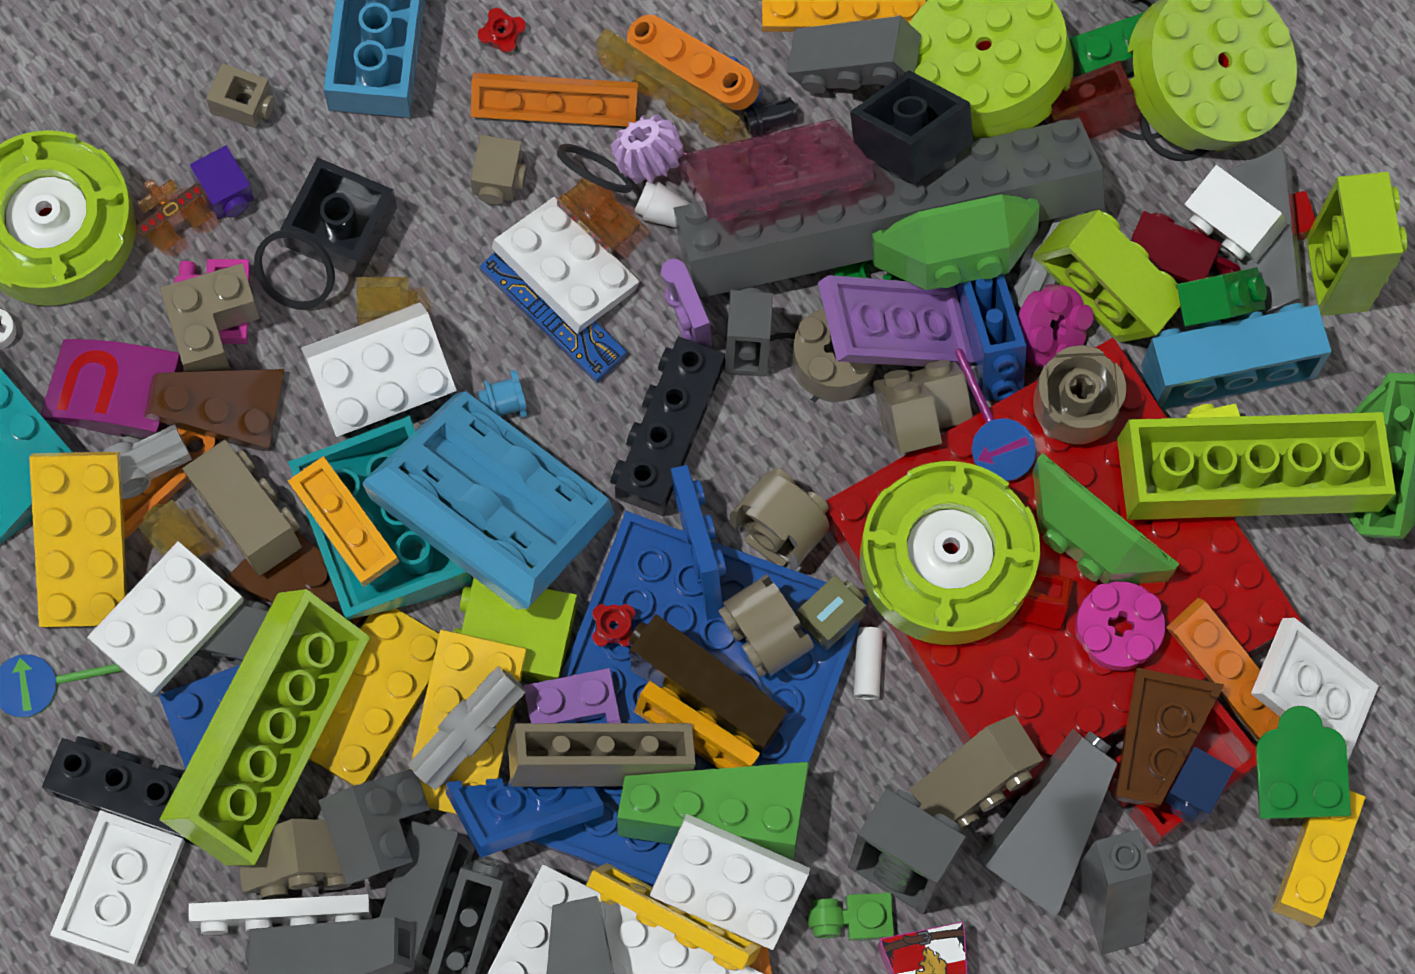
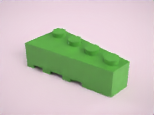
(748, 801)

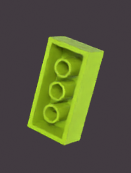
(1355, 243)

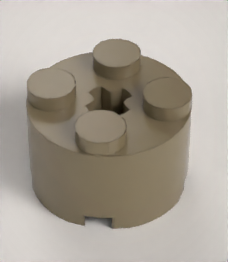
(818, 368)
(1099, 384)
(781, 519)
(768, 626)

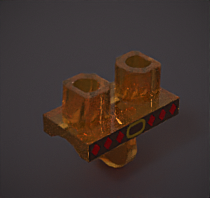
(598, 214)
(156, 226)

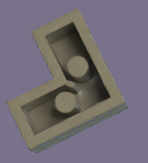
(203, 308)
(921, 403)
(294, 858)

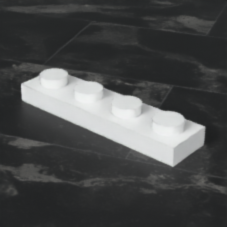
(217, 916)

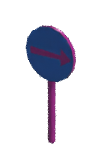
(1001, 443)

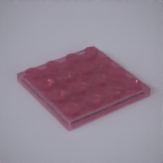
(774, 169)

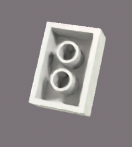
(378, 369)

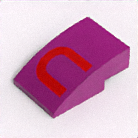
(106, 386)

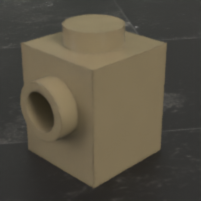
(497, 169)

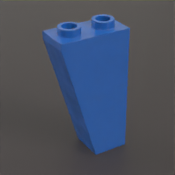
(993, 336)

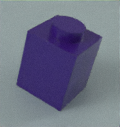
(223, 183)

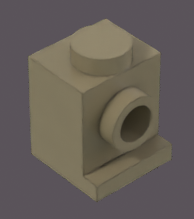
(232, 86)

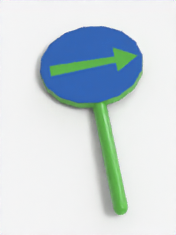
(31, 684)

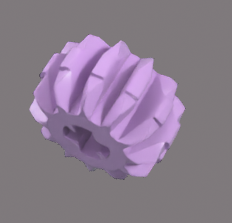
(647, 148)

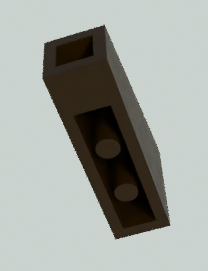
(704, 683)

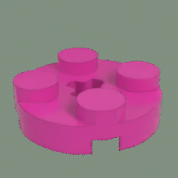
(1070, 317)
(1099, 639)

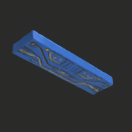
(590, 349)

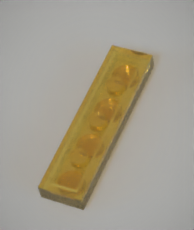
(680, 96)

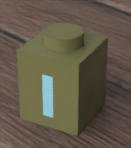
(831, 611)

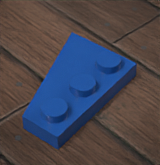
(699, 530)
(508, 816)

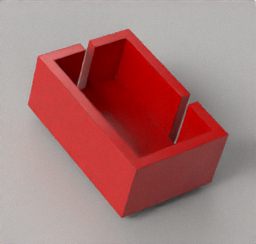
(1218, 738)

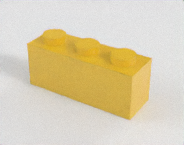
(1316, 865)

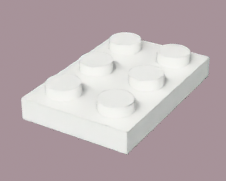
(565, 265)
(165, 619)
(1314, 675)
(729, 882)
(117, 888)

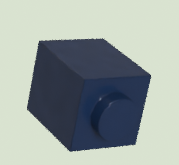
(1198, 786)

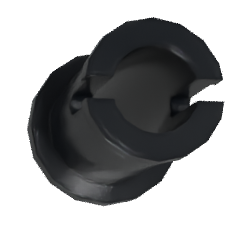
(769, 116)

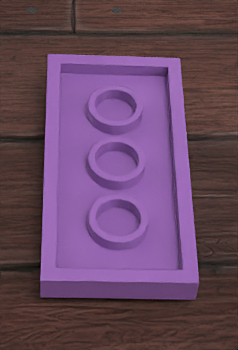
(893, 322)

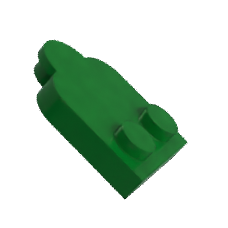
(1302, 769)

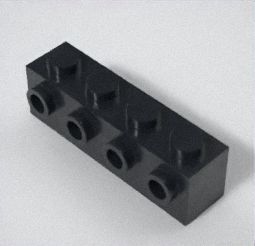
(669, 424)
(111, 783)

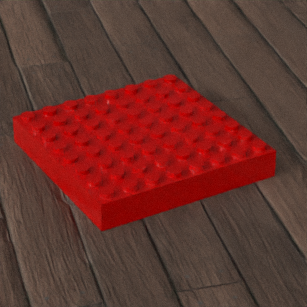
(1045, 671)

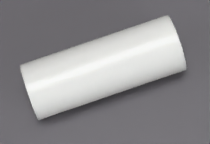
(868, 663)

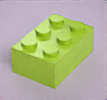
(1110, 275)

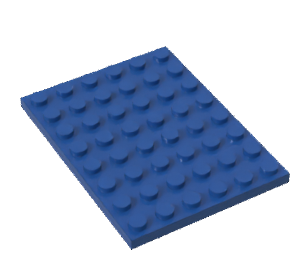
(655, 575)

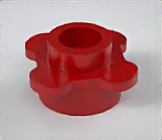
(503, 41)
(604, 616)

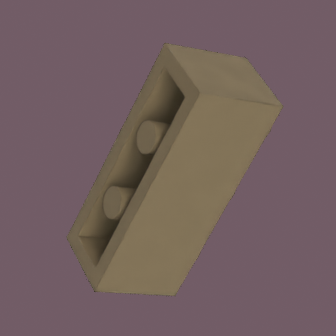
(244, 506)
(979, 773)

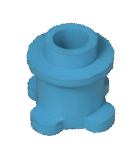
(504, 396)

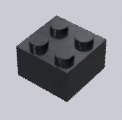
(912, 126)
(342, 214)

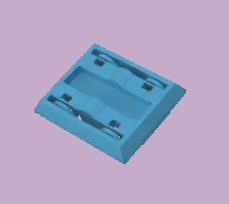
(490, 499)

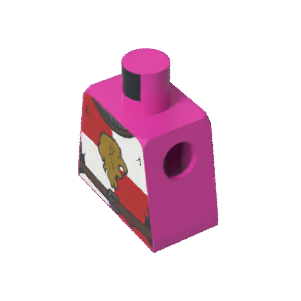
(926, 951)

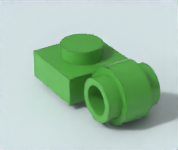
(865, 917)

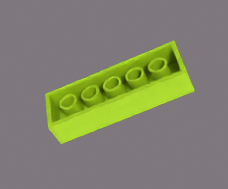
(1255, 465)
(265, 728)

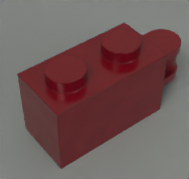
(1179, 251)

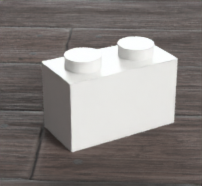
(1235, 214)

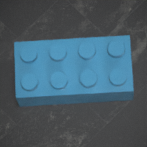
(373, 56)
(1236, 356)

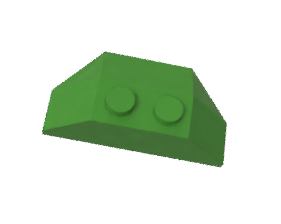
(958, 241)
(1397, 402)
(1094, 533)

